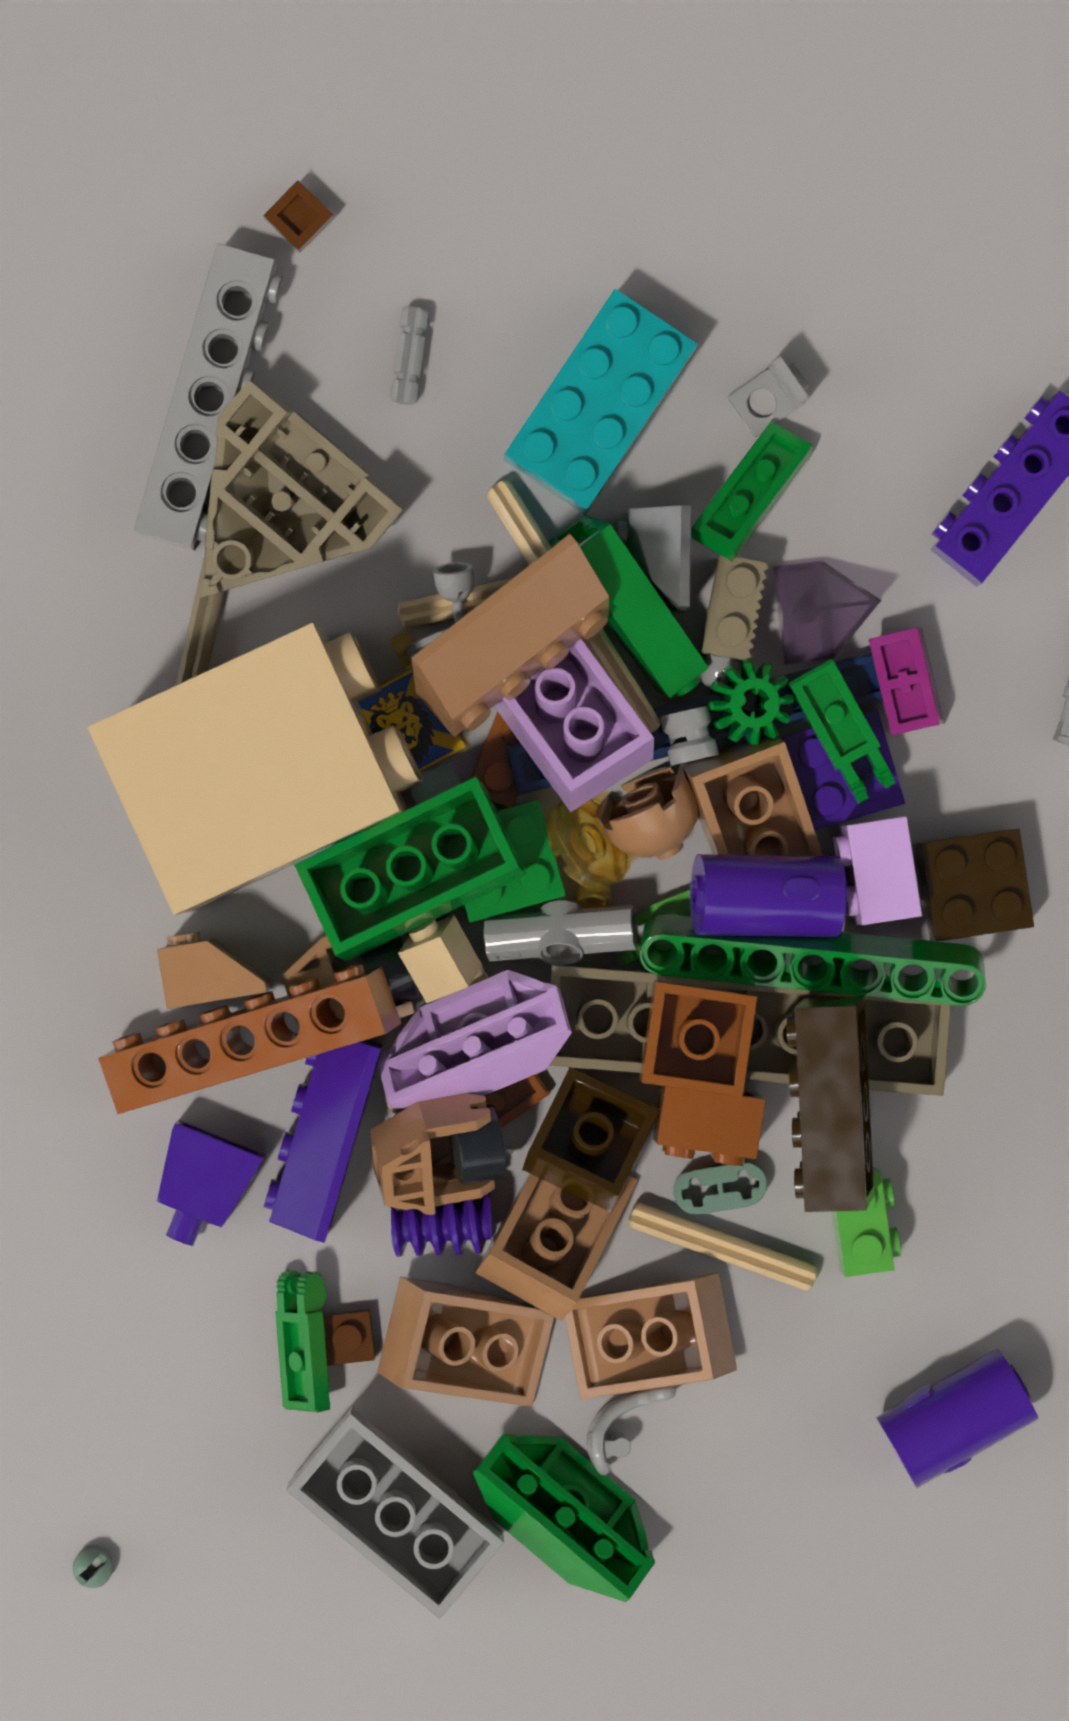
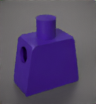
(203, 1179)

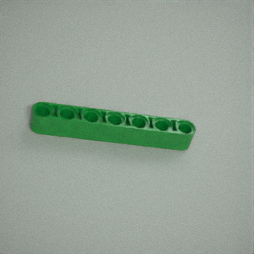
(831, 975)

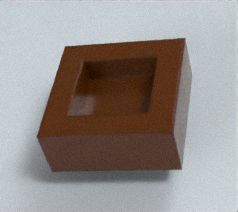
(298, 216)
(348, 1337)

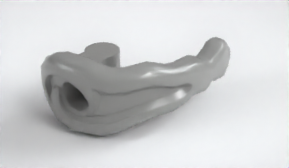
(606, 1446)

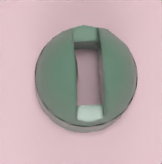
(84, 1560)

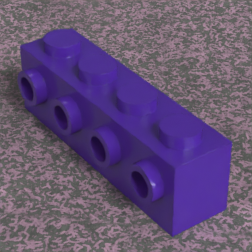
(1011, 496)

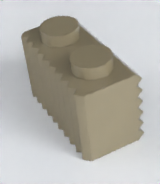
(733, 608)

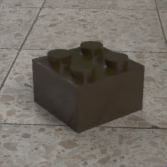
(974, 885)
(590, 1139)

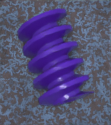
(447, 1224)

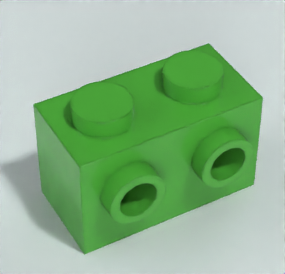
(864, 1237)

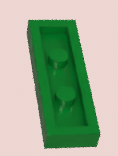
(751, 491)

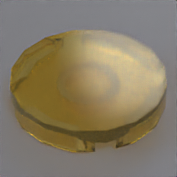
(585, 847)

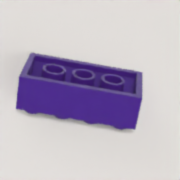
(323, 1139)

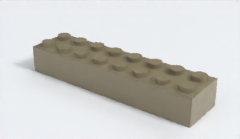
(612, 1009)

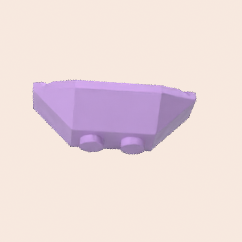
(476, 1040)

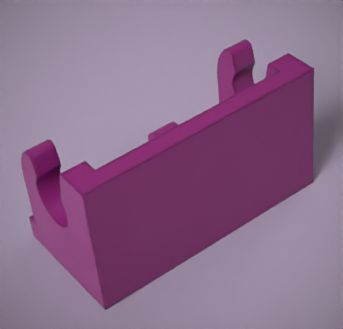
(906, 681)

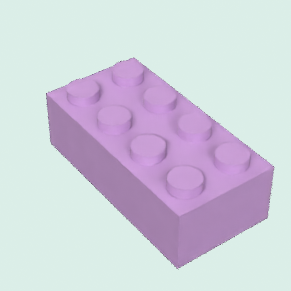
(578, 727)

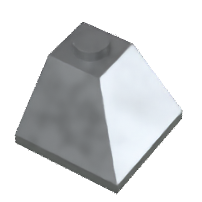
(661, 547)

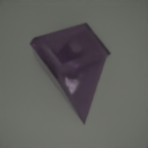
(818, 610)

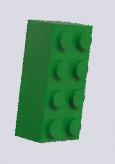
(410, 869)

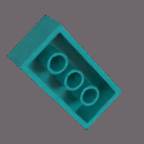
(600, 401)

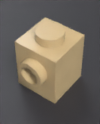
(440, 958)

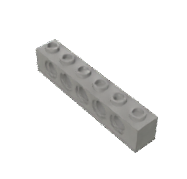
(229, 272)

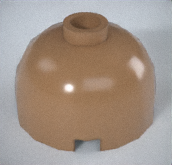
(652, 816)

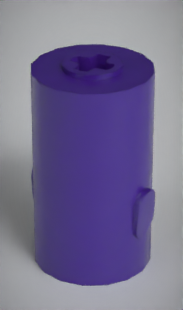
(767, 895)
(958, 1417)

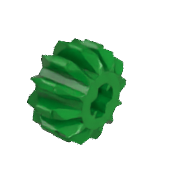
(767, 704)

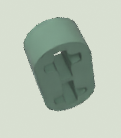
(721, 1199)

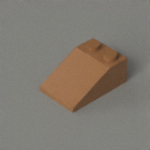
(752, 801)
(550, 1245)
(650, 1337)
(464, 1343)

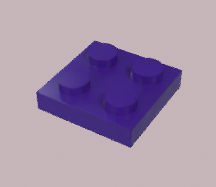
(824, 788)

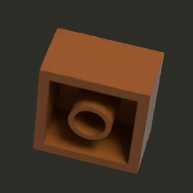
(698, 1038)
(709, 1123)

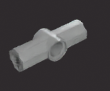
(561, 933)

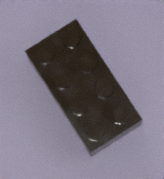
(833, 1104)

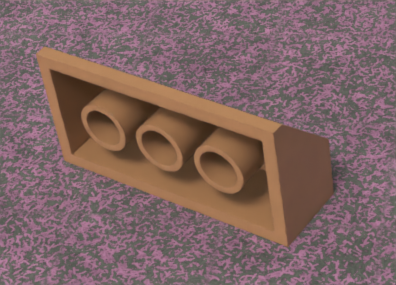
(511, 637)

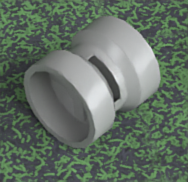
(689, 735)

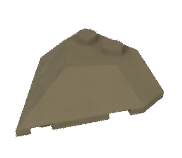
(284, 496)

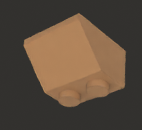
(205, 972)

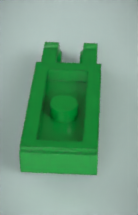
(840, 726)
(302, 1341)

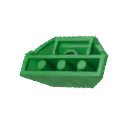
(566, 1513)

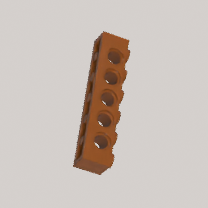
(138, 1083)

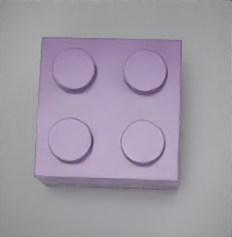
(878, 871)

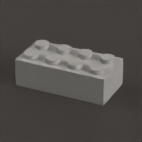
(396, 1512)

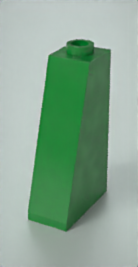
(637, 611)

